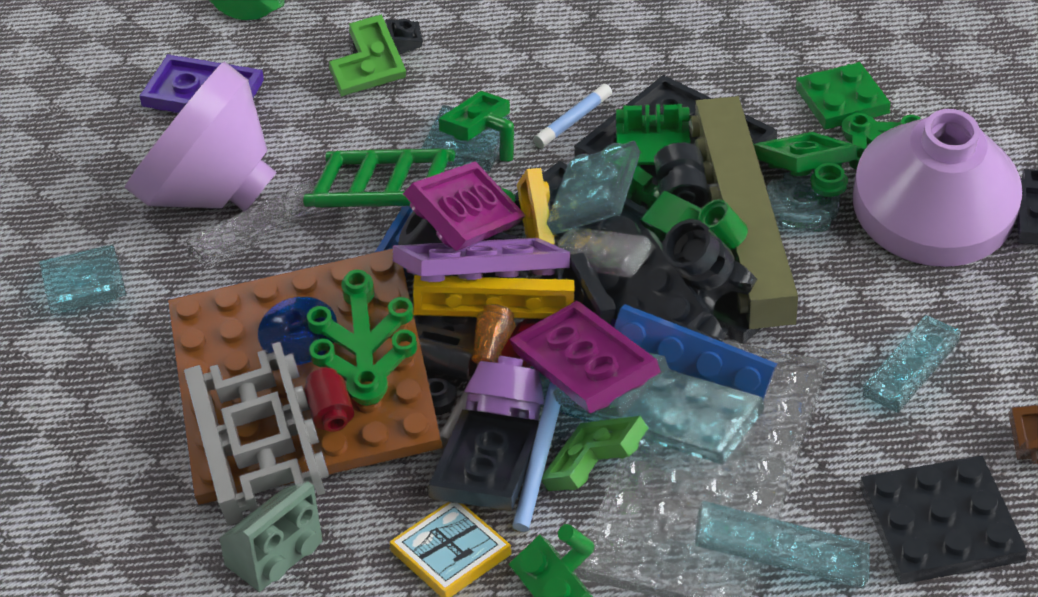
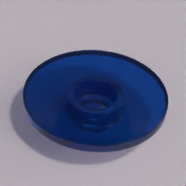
(295, 338)

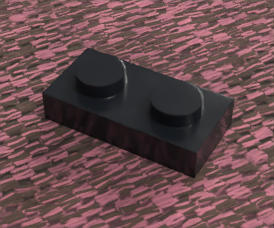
(588, 287)

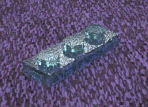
(911, 363)

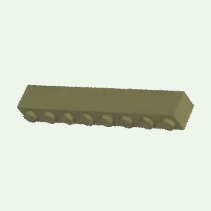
(738, 180)

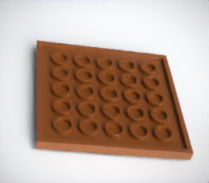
(223, 331)

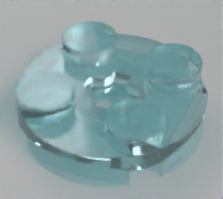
(802, 216)

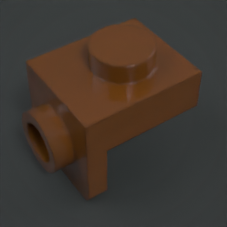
(1025, 432)

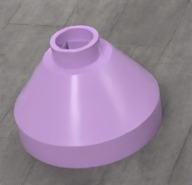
(208, 150)
(937, 191)

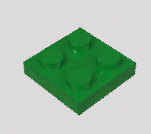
(841, 93)
(804, 152)

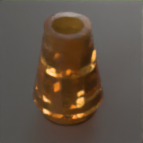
(492, 332)

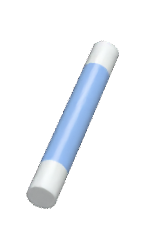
(572, 116)

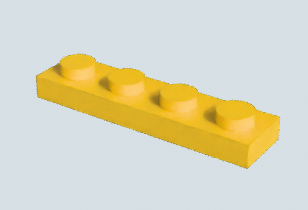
(468, 297)

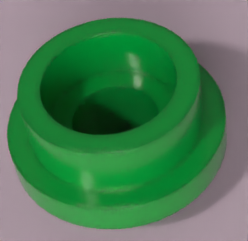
(829, 180)

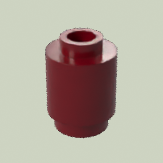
(328, 400)

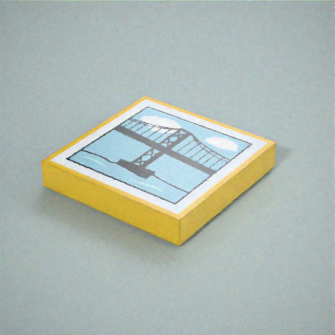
(450, 548)

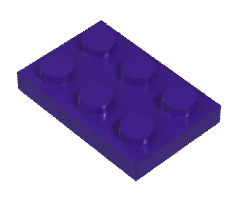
(181, 78)

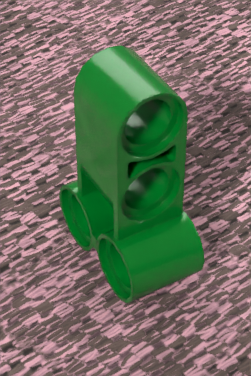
(717, 215)

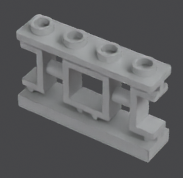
(225, 441)

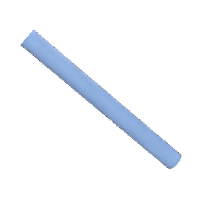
(537, 462)

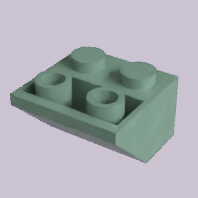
(273, 536)

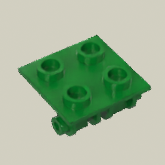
(652, 131)

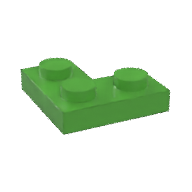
(375, 61)
(589, 444)

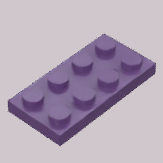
(496, 256)

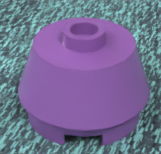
(505, 389)

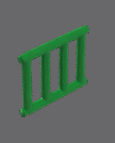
(369, 159)

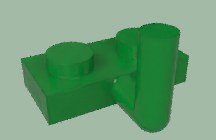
(478, 114)
(547, 572)

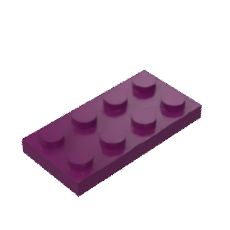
(463, 205)
(585, 356)

